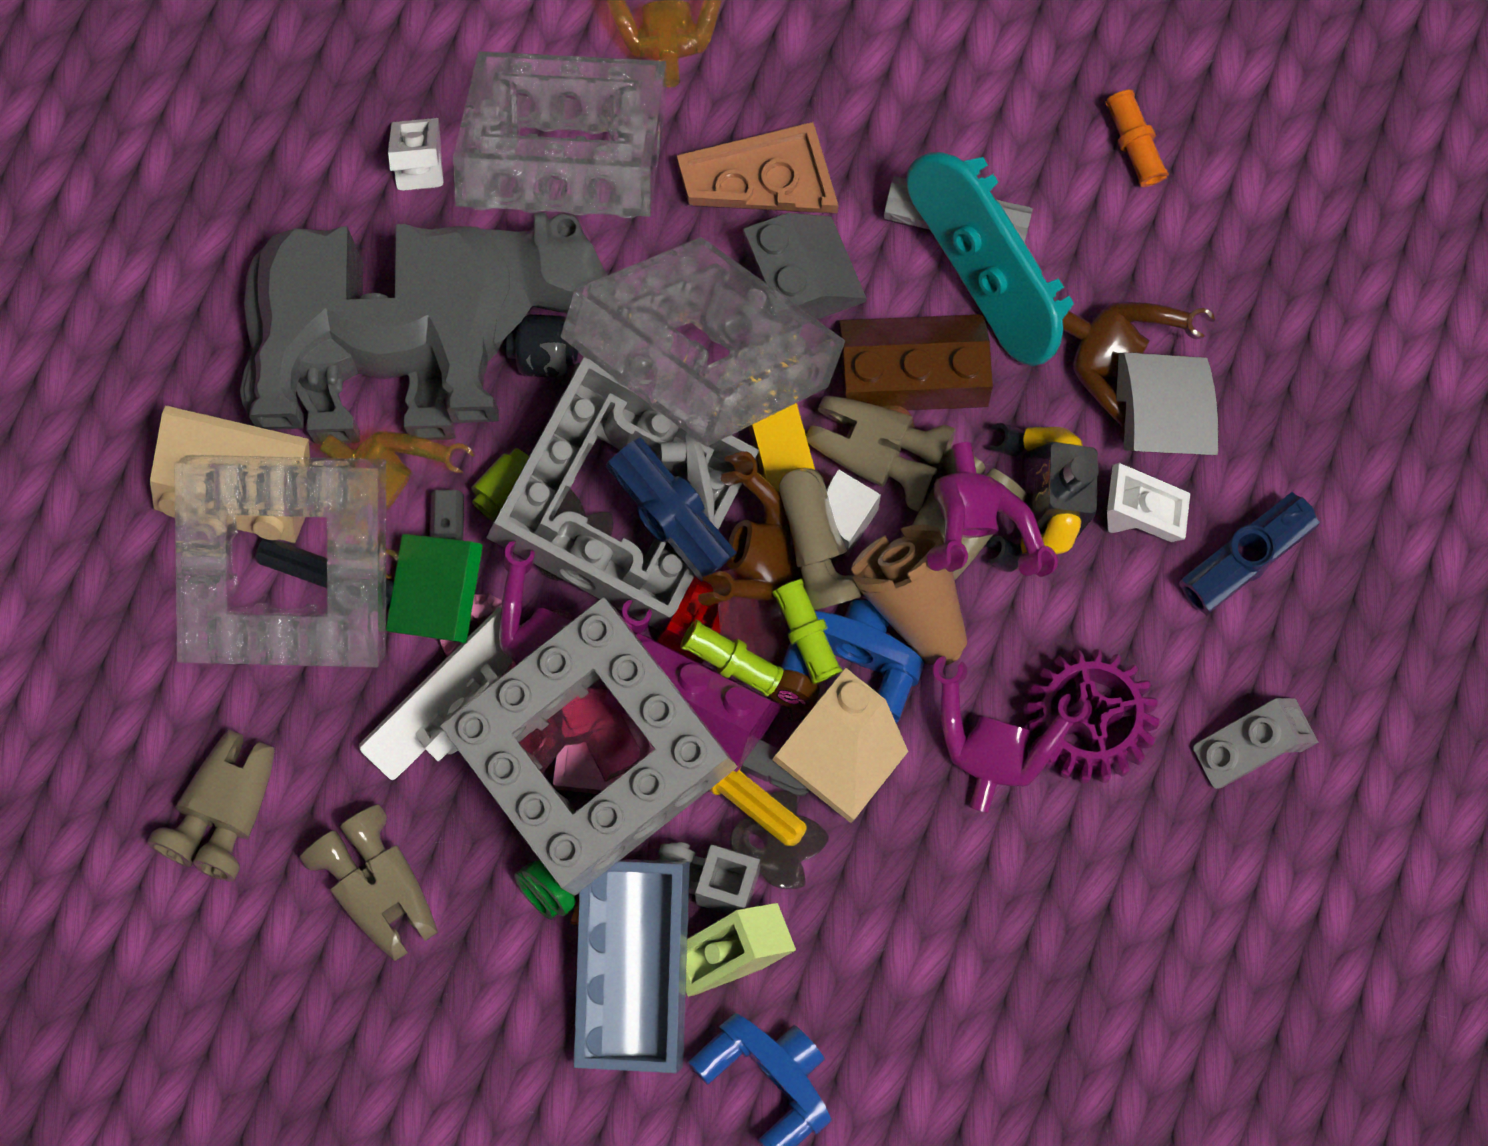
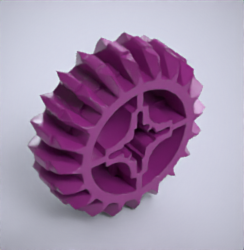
(1111, 710)

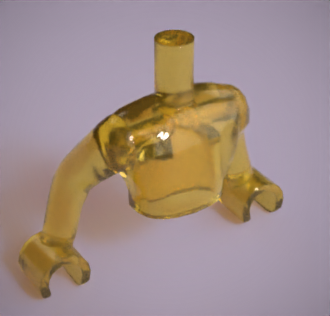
(666, 31)
(383, 446)

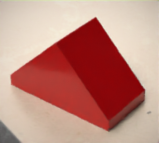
(688, 612)

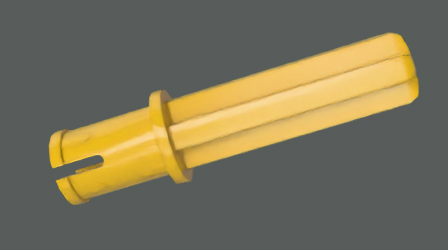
(761, 807)

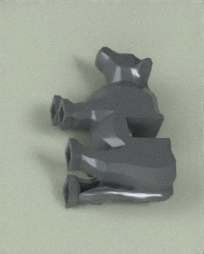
(449, 315)

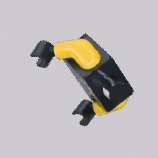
(1058, 486)

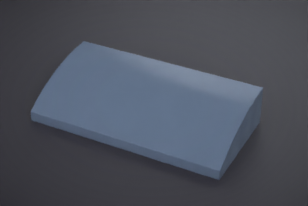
(633, 968)

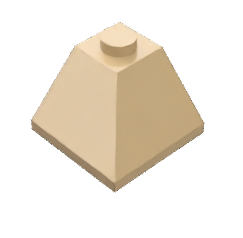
(844, 746)

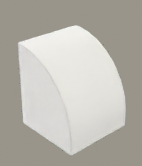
(852, 507)

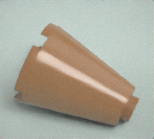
(912, 596)

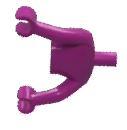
(970, 511)
(544, 624)
(996, 749)

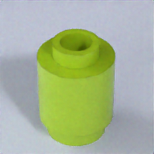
(498, 482)

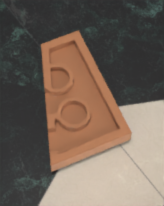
(761, 172)

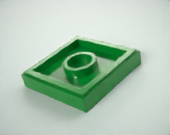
(434, 587)

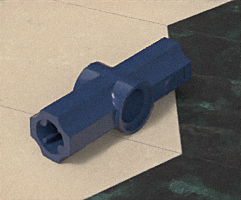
(670, 508)
(1228, 571)

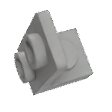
(1254, 741)

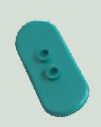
(989, 255)

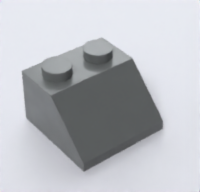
(804, 262)

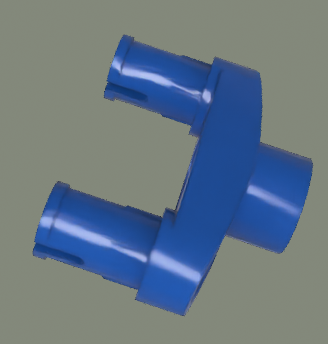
(864, 641)
(783, 1061)

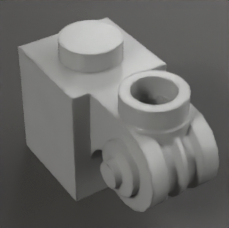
(721, 880)

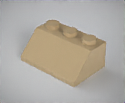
(199, 434)

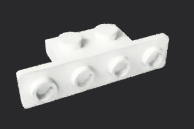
(450, 687)

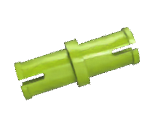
(807, 631)
(731, 658)

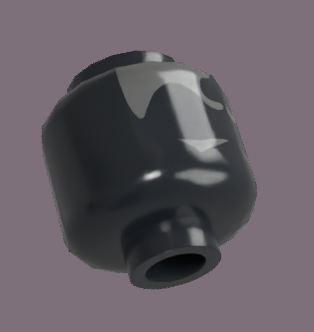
(540, 348)

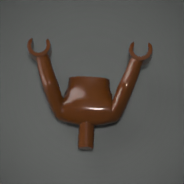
(1114, 333)
(761, 548)

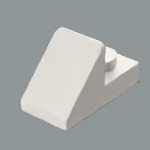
(416, 154)
(1146, 504)

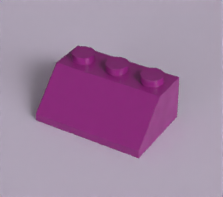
(727, 708)

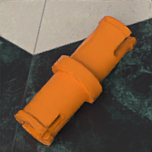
(1136, 138)

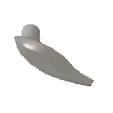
(697, 470)

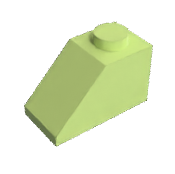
(736, 947)

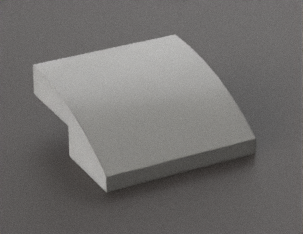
(1168, 404)

